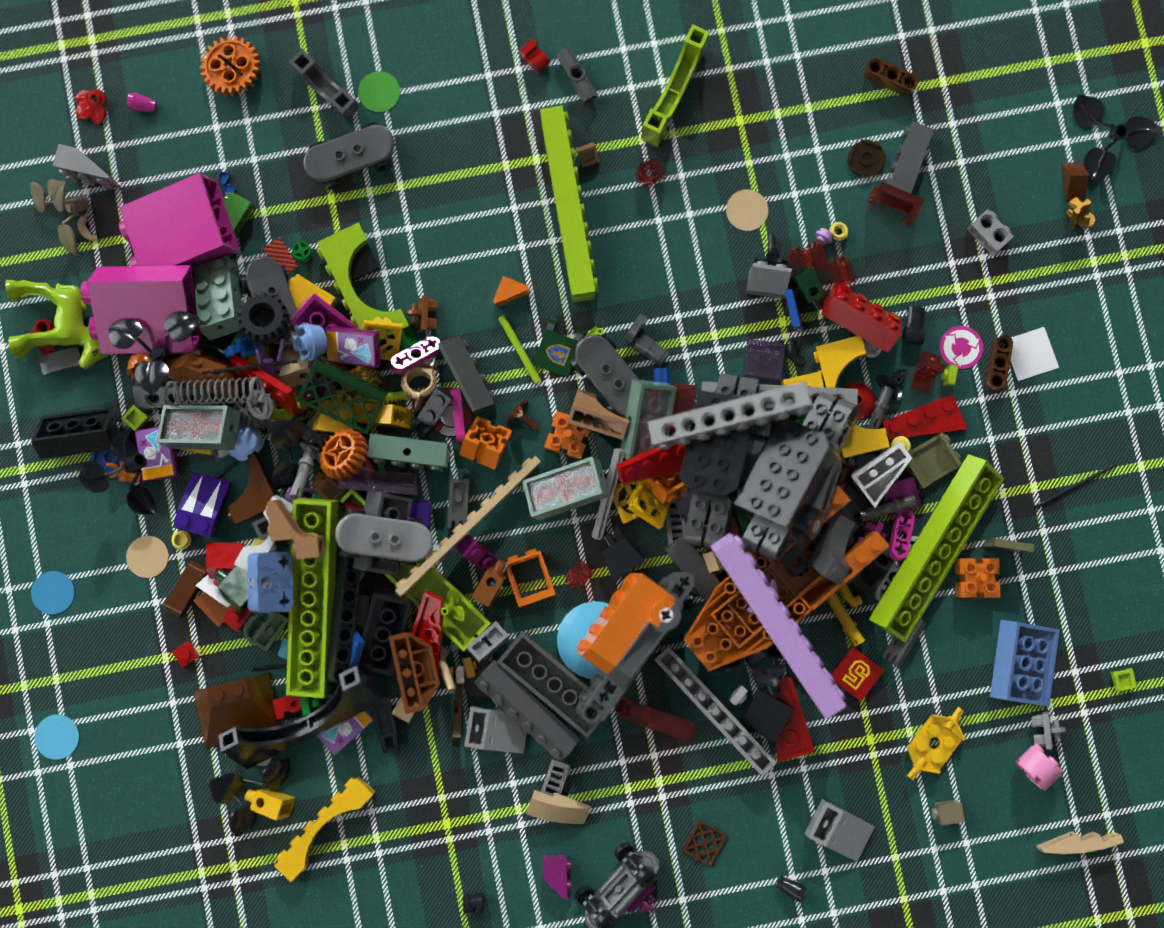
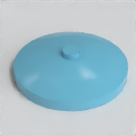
(572, 630)

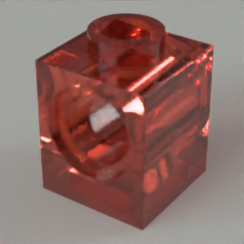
(654, 165)
(578, 575)

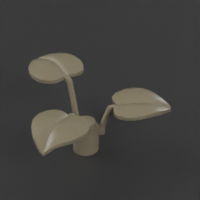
(56, 192)

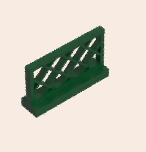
(349, 380)

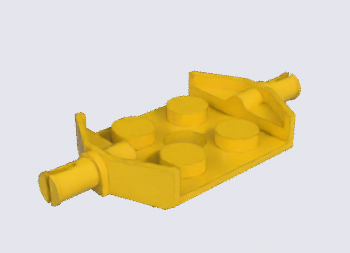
(949, 737)

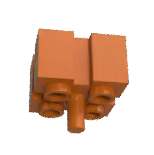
(566, 437)
(485, 442)
(977, 577)

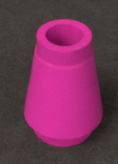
(140, 103)

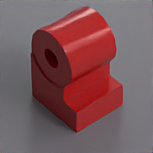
(534, 56)
(285, 704)

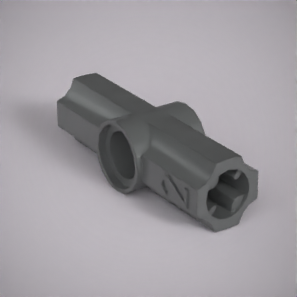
(571, 66)

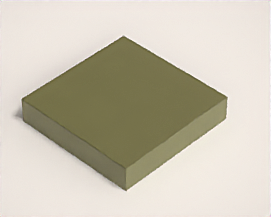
(1007, 545)

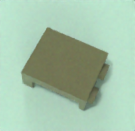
(933, 460)

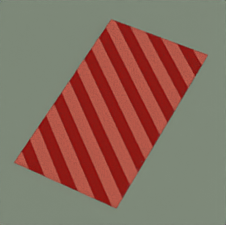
(280, 253)

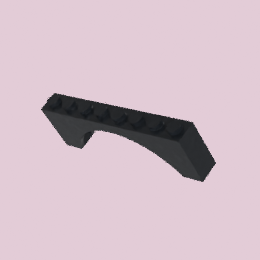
(254, 745)

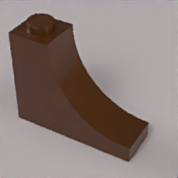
(256, 495)

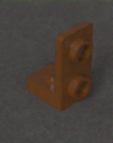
(326, 487)

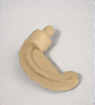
(84, 230)

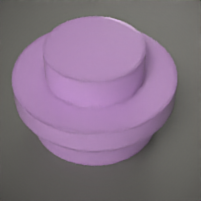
(824, 235)

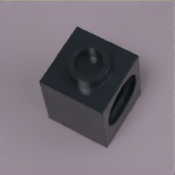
(320, 379)
(794, 552)

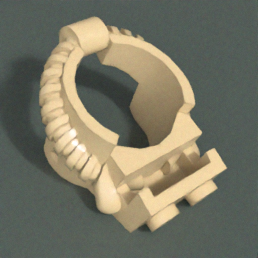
(424, 369)

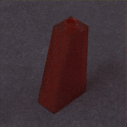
(656, 719)

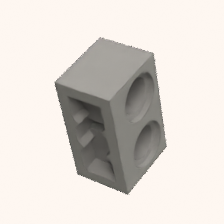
(986, 235)
(487, 643)

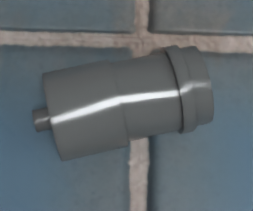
(648, 347)

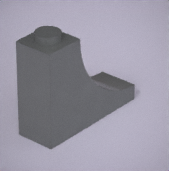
(829, 554)

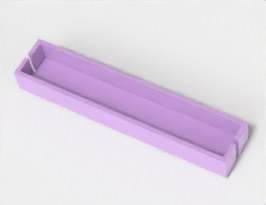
(780, 628)

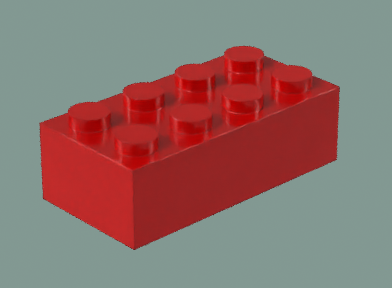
(862, 317)

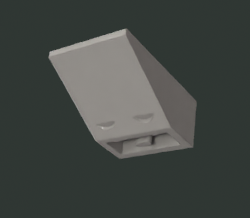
(76, 165)
(494, 731)
(839, 830)

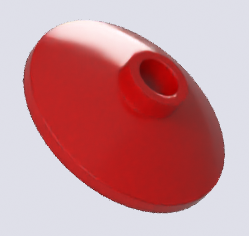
(867, 399)

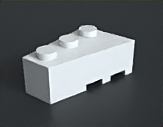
(881, 472)

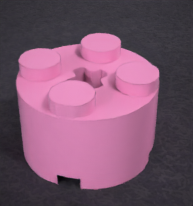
(1039, 768)

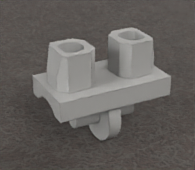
(1045, 739)

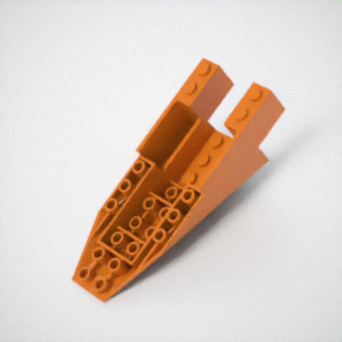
(729, 632)

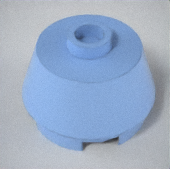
(309, 341)
(247, 442)

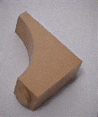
(590, 414)

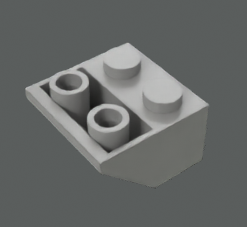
(768, 280)

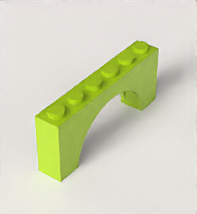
(686, 65)
(339, 254)

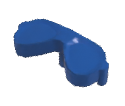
(224, 178)

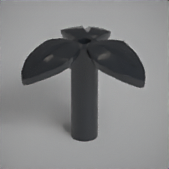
(773, 254)
(897, 378)

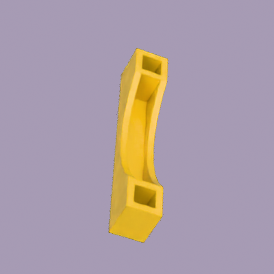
(297, 857)

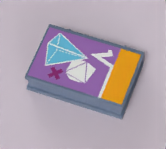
(342, 734)

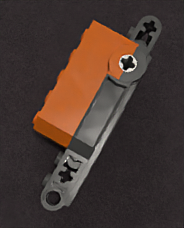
(627, 636)

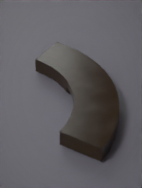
(457, 706)

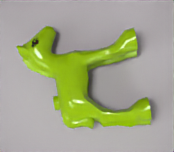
(68, 321)

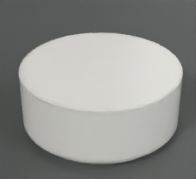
(871, 350)

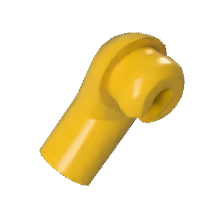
(855, 601)

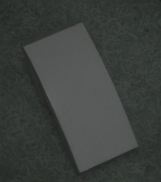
(58, 361)

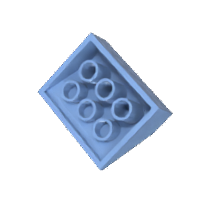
(1024, 663)

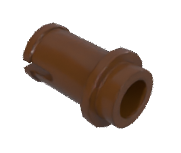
(421, 403)

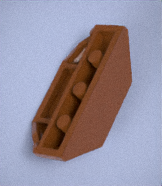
(191, 365)
(414, 670)

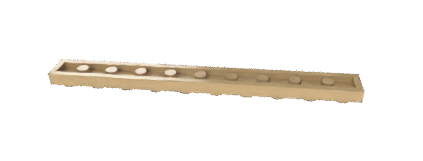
(460, 531)

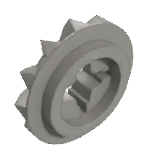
(258, 411)

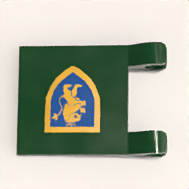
(557, 350)

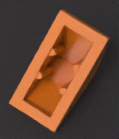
(509, 291)

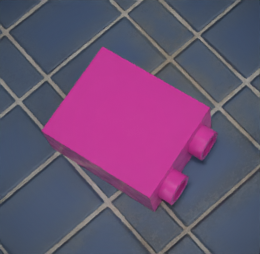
(179, 225)
(145, 296)

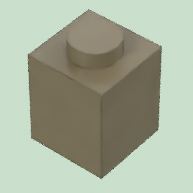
(948, 812)

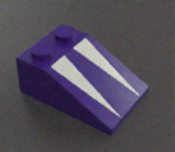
(202, 505)

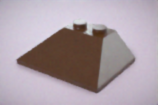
(235, 704)

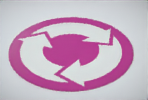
(961, 347)

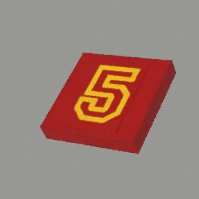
(856, 673)

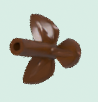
(518, 412)

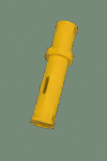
(845, 620)

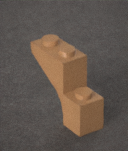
(284, 527)

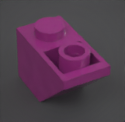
(476, 553)
(555, 873)

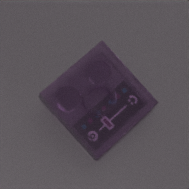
(763, 360)

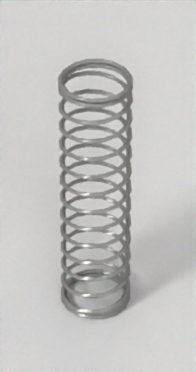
(179, 389)

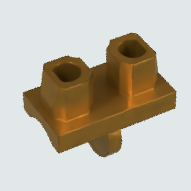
(1079, 213)

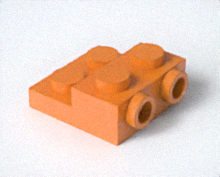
(667, 487)

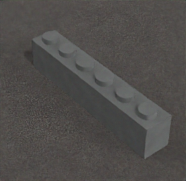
(527, 711)

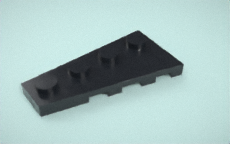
(850, 510)

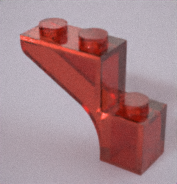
(816, 256)

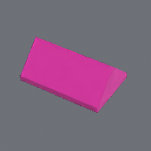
(318, 312)

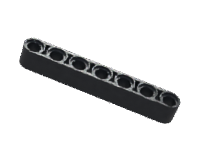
(338, 624)

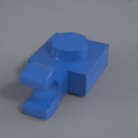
(244, 347)

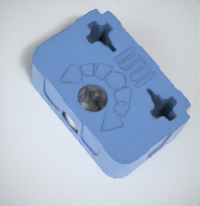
(277, 582)

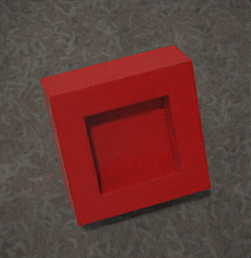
(186, 654)

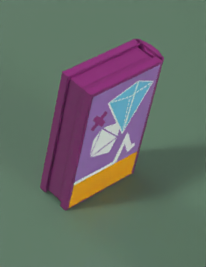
(353, 347)
(161, 460)

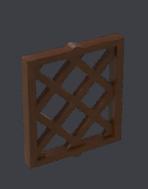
(693, 835)

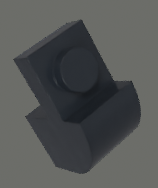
(873, 572)

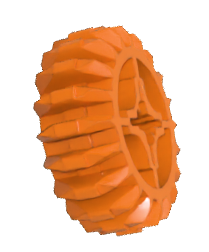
(343, 454)

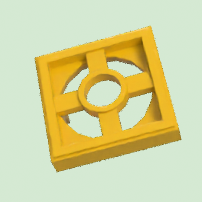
(385, 324)
(662, 509)
(626, 516)

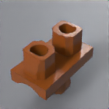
(424, 305)

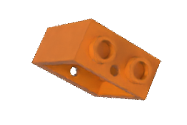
(514, 560)

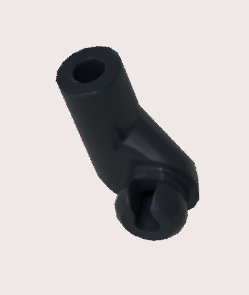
(791, 352)

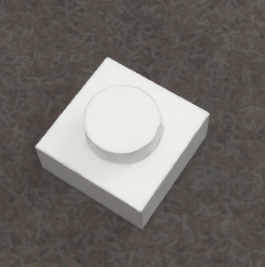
(738, 695)

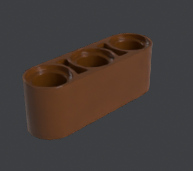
(900, 75)
(1004, 356)
(185, 589)

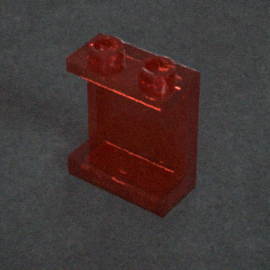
(896, 199)

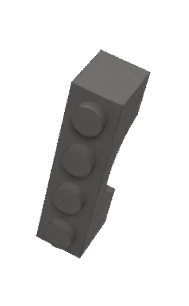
(315, 77)

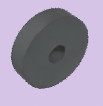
(636, 327)

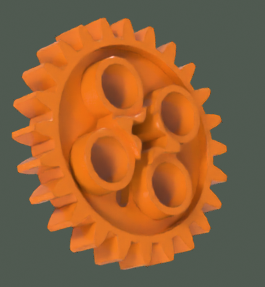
(242, 53)

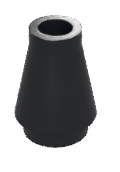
(791, 888)

